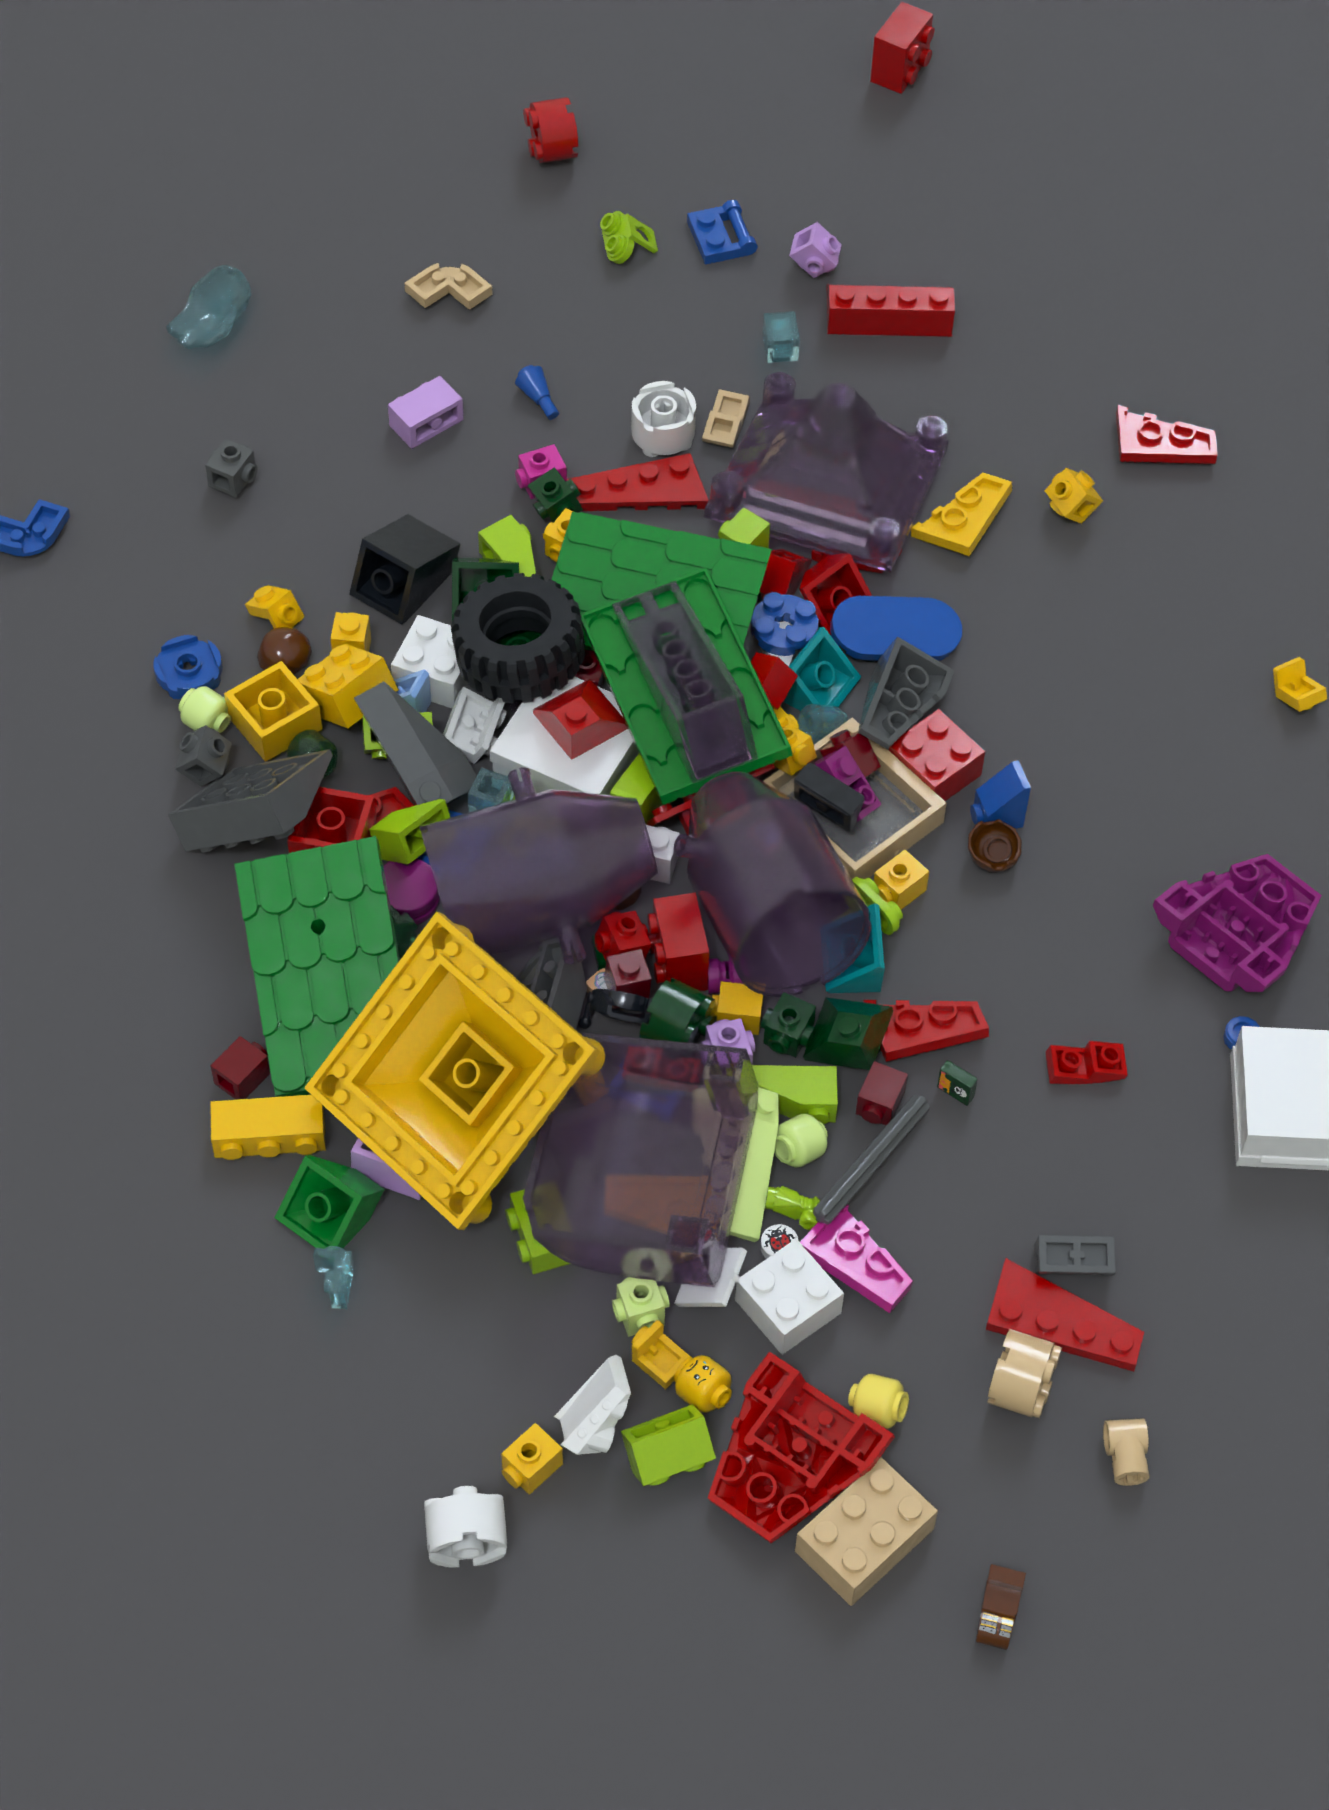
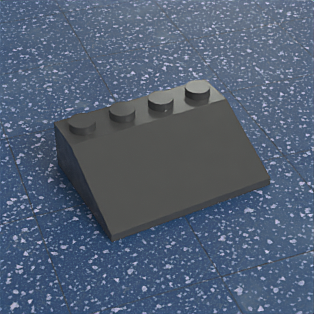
(251, 803)

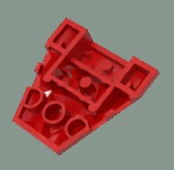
(791, 1451)

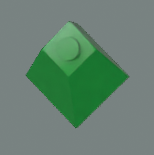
(328, 1202)

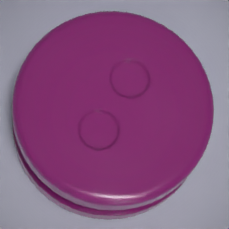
(412, 889)

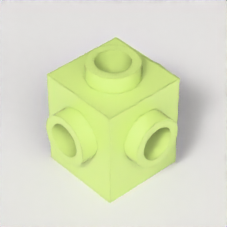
(639, 1303)

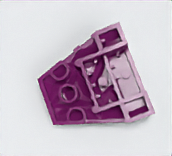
(1240, 922)

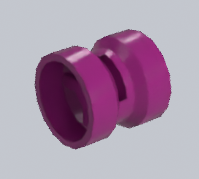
(717, 973)

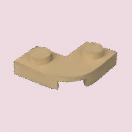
(437, 282)

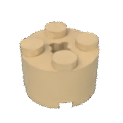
(1024, 1374)

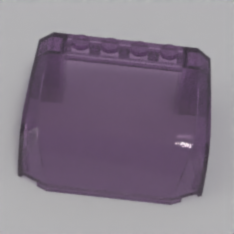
(646, 1161)

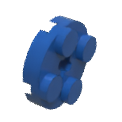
(786, 608)
(182, 649)

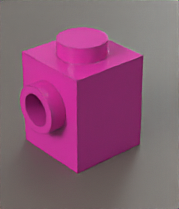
(536, 463)

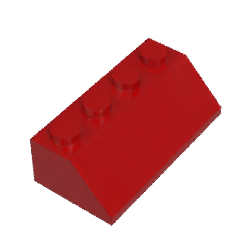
(890, 310)

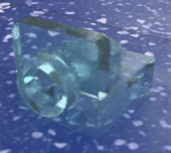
(339, 1273)

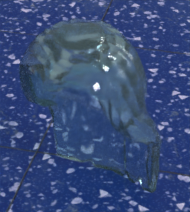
(212, 308)

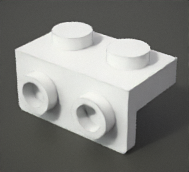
(474, 723)

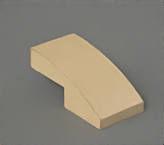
(726, 418)

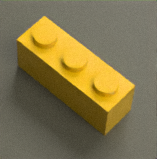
(267, 1126)

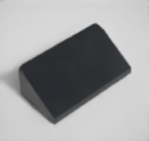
(828, 796)

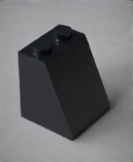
(402, 567)

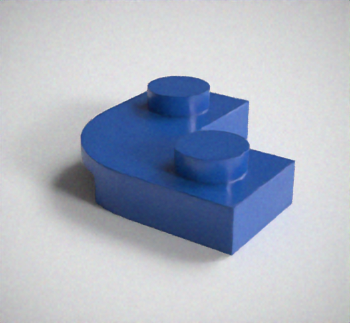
(36, 532)

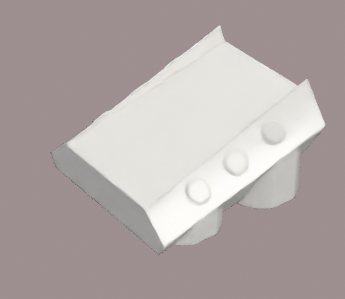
(595, 1408)

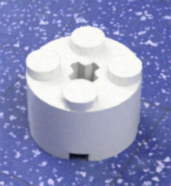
(663, 419)
(465, 1527)

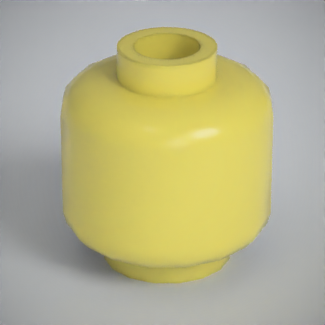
(879, 1399)

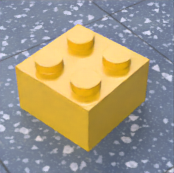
(341, 678)
(272, 710)

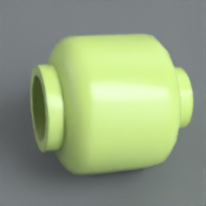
(203, 708)
(800, 1140)

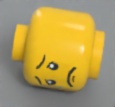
(703, 1383)

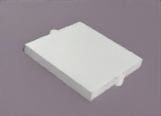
(714, 1296)

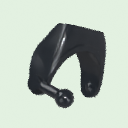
(603, 999)

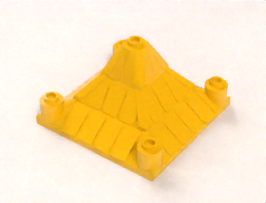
(452, 1070)

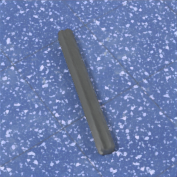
(870, 1159)

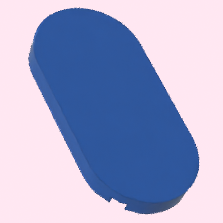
(871, 623)

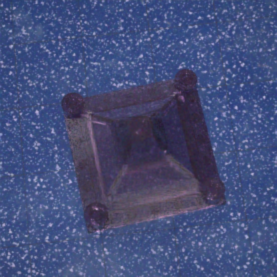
(830, 472)

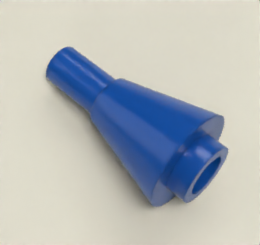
(534, 385)

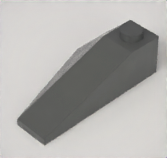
(901, 692)
(417, 751)

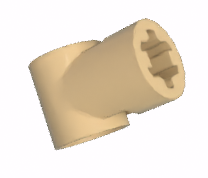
(1127, 1444)

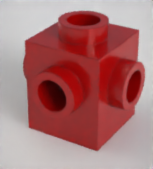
(622, 934)

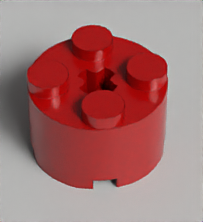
(551, 130)

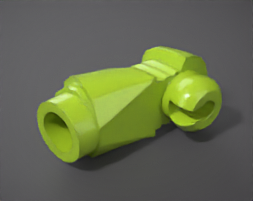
(791, 1204)

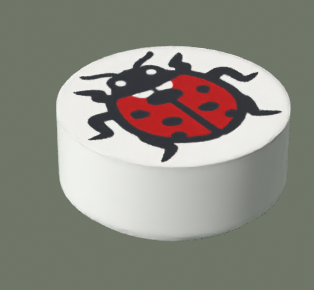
(776, 1238)

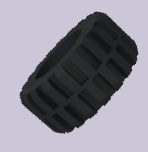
(523, 669)

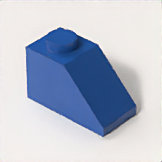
(1003, 797)

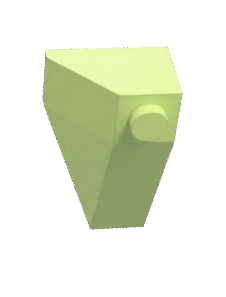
(757, 1169)

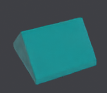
(822, 673)
(868, 969)

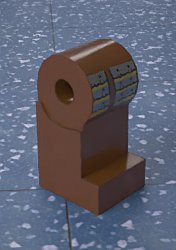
(999, 1606)

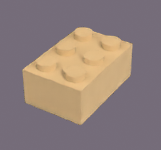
(866, 1531)

